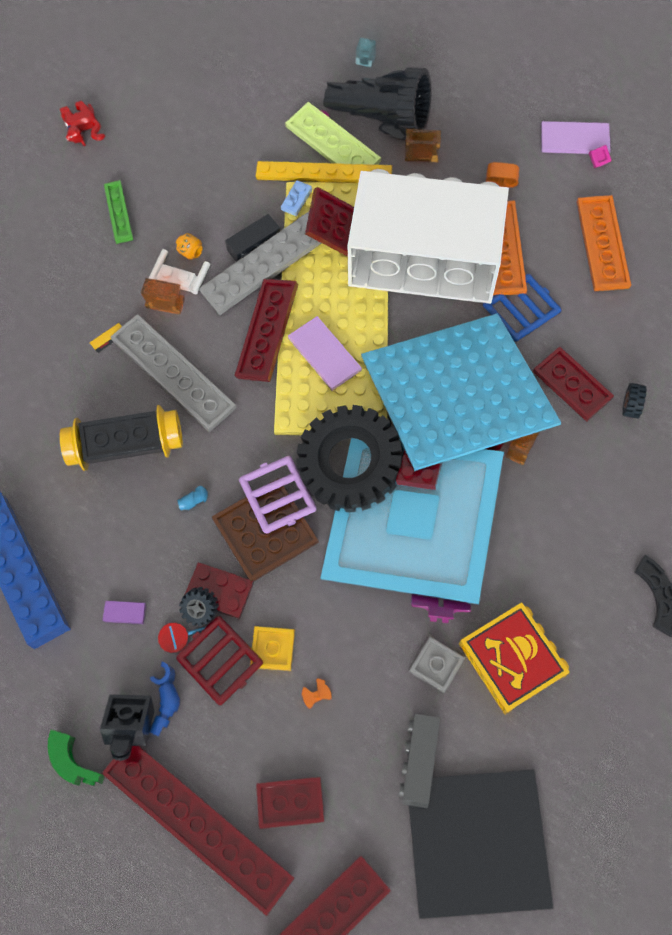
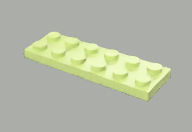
(329, 138)

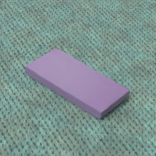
(573, 137)
(324, 353)

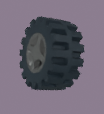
(192, 610)

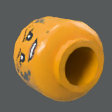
(189, 246)

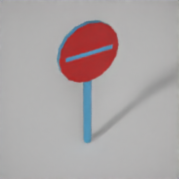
(174, 637)

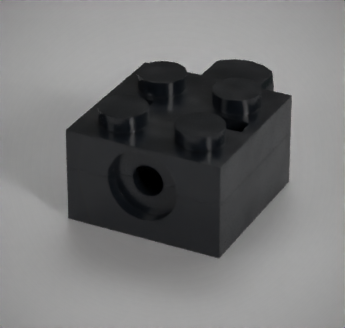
(126, 723)

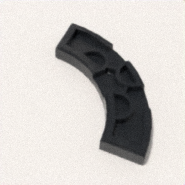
(662, 591)

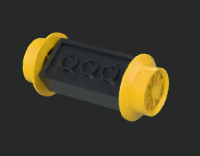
(120, 437)

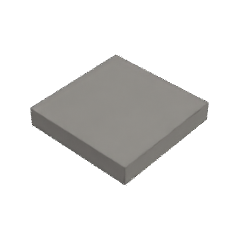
(437, 664)

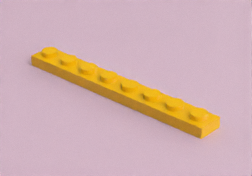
(314, 171)

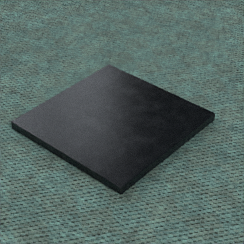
(480, 846)

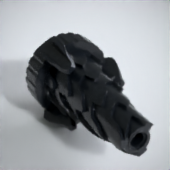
(397, 99)

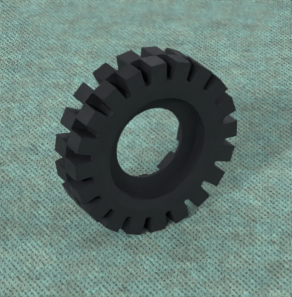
(356, 491)

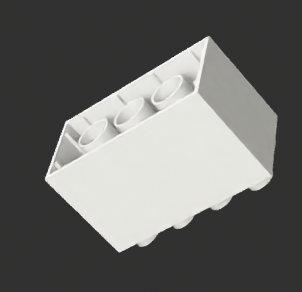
(427, 236)

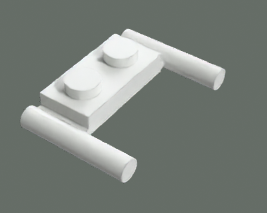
(188, 280)

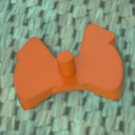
(322, 693)

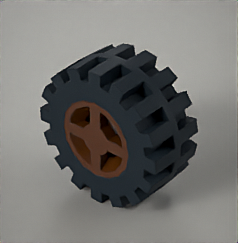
(634, 400)

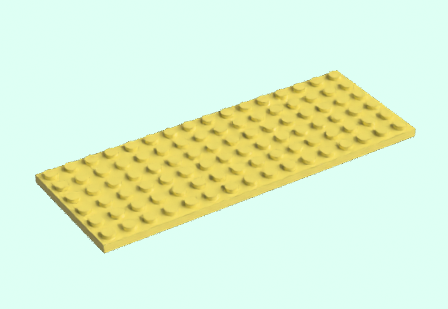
(352, 315)

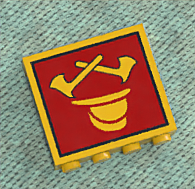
(514, 657)

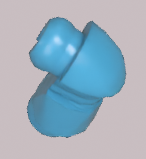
(193, 498)

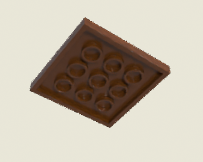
(256, 550)

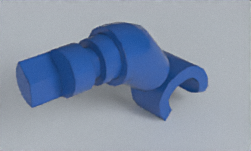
(168, 699)

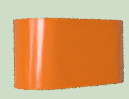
(503, 174)

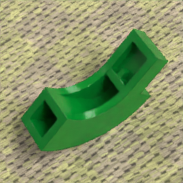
(62, 759)

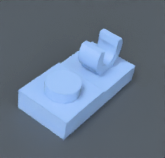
(296, 198)

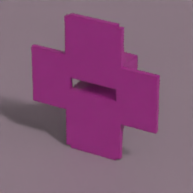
(445, 612)

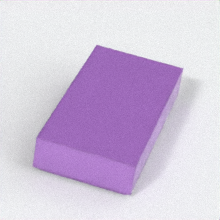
(124, 612)

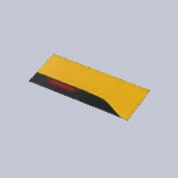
(104, 339)

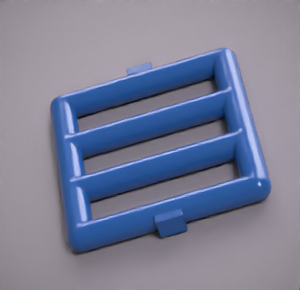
(542, 318)

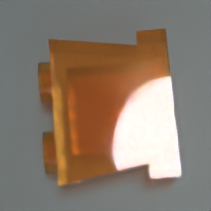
(422, 145)
(163, 296)
(522, 447)

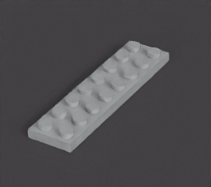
(260, 264)
(173, 373)

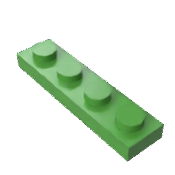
(118, 212)

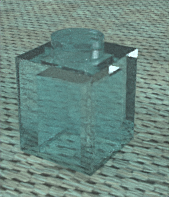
(365, 52)

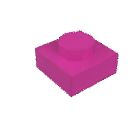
(600, 156)

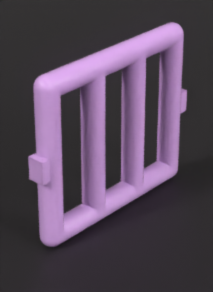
(294, 476)

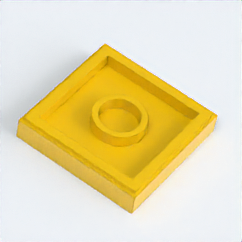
(274, 647)

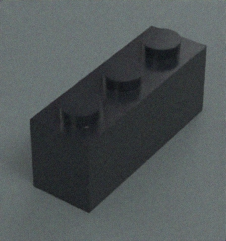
(251, 237)

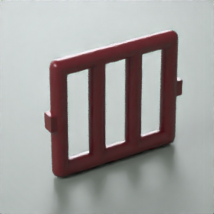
(195, 670)

